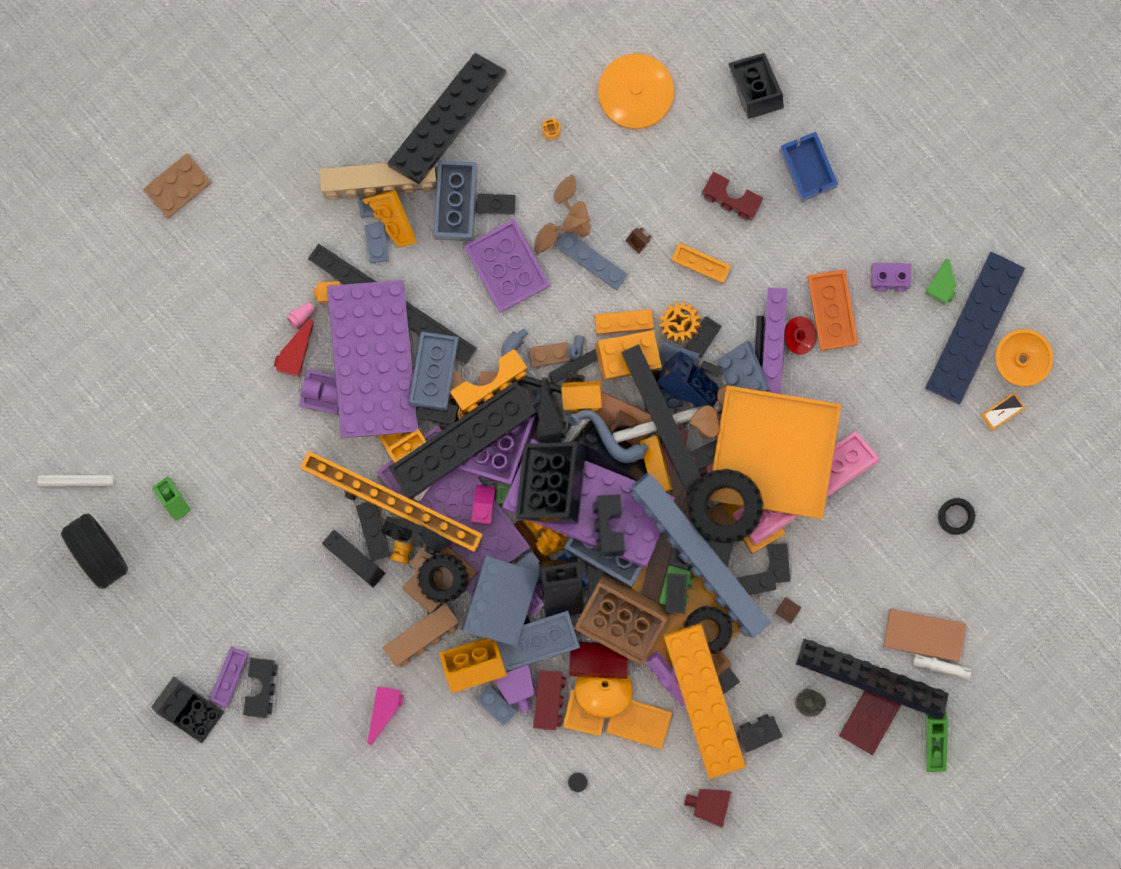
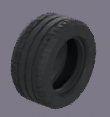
(94, 551)

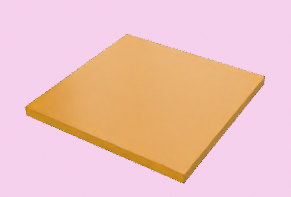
(780, 446)

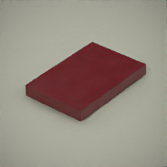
(597, 661)
(869, 721)

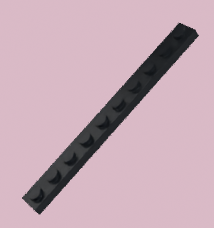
(416, 319)

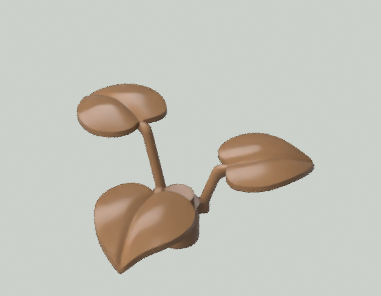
(576, 220)
(706, 418)

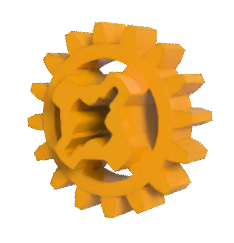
(672, 323)
(551, 542)

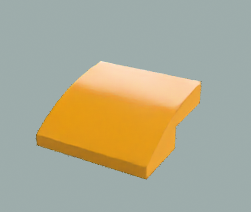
(402, 444)

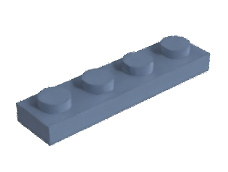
(591, 260)

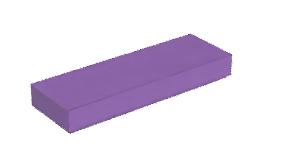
(229, 677)

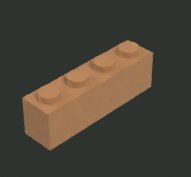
(421, 635)

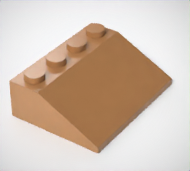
(622, 619)

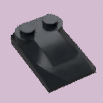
(418, 534)

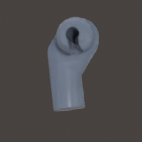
(576, 350)

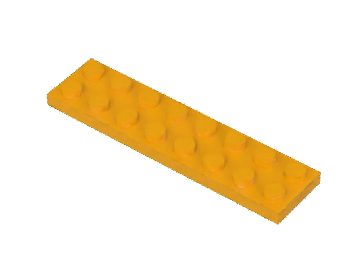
(704, 701)

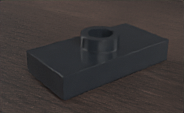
(496, 204)
(705, 336)

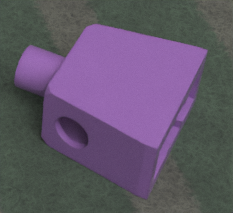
(517, 687)

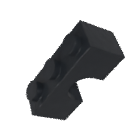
(609, 542)
(264, 671)

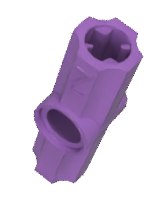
(666, 675)

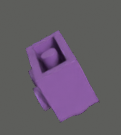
(891, 276)

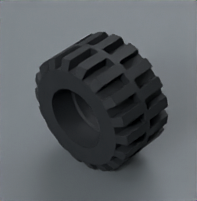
(426, 578)
(722, 621)

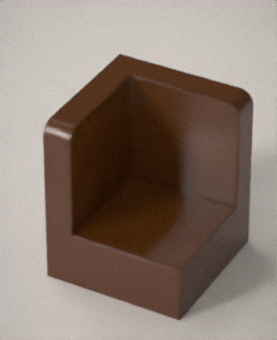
(622, 422)

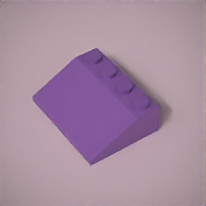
(503, 458)

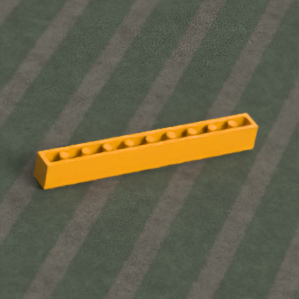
(390, 501)

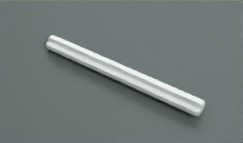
(650, 427)

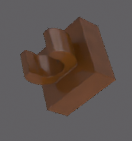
(638, 240)

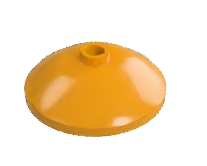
(1032, 347)
(603, 701)

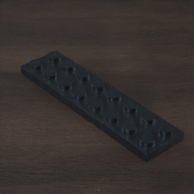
(446, 118)
(462, 440)
(872, 678)

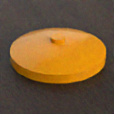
(636, 91)

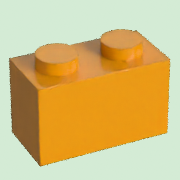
(582, 396)

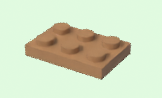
(177, 186)
(442, 576)

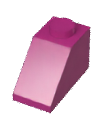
(483, 505)

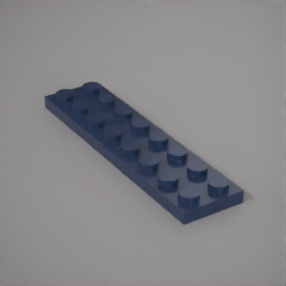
(975, 328)

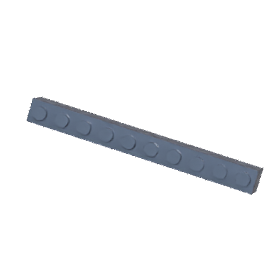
(699, 555)

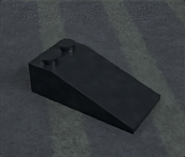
(597, 454)

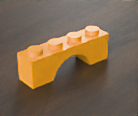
(510, 369)

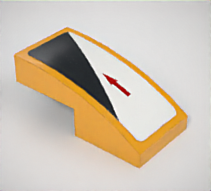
(1002, 411)

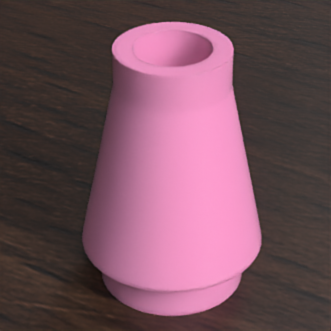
(300, 315)

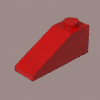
(294, 353)

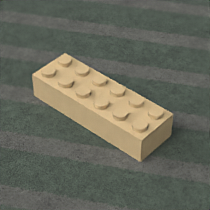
(370, 180)

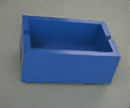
(808, 166)

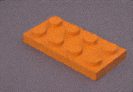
(832, 310)

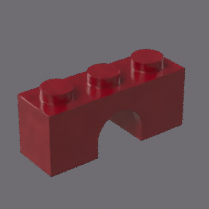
(716, 192)

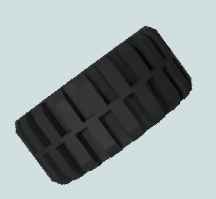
(699, 506)

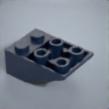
(687, 381)

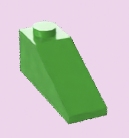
(936, 743)

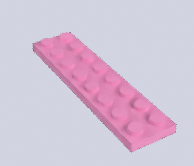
(850, 459)

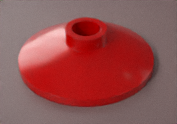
(805, 335)

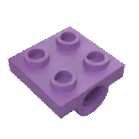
(319, 392)

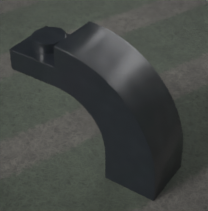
(353, 558)

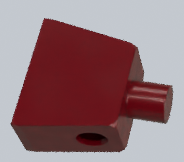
(710, 805)

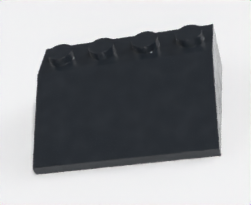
(551, 482)

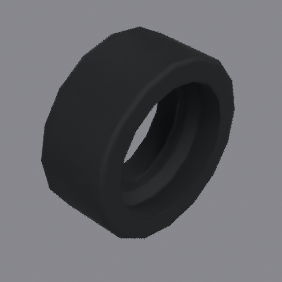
(970, 511)

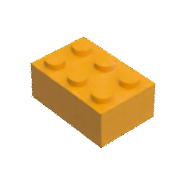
(611, 360)
(472, 664)

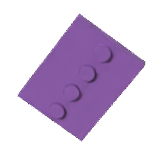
(507, 266)

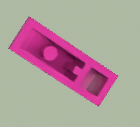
(385, 707)

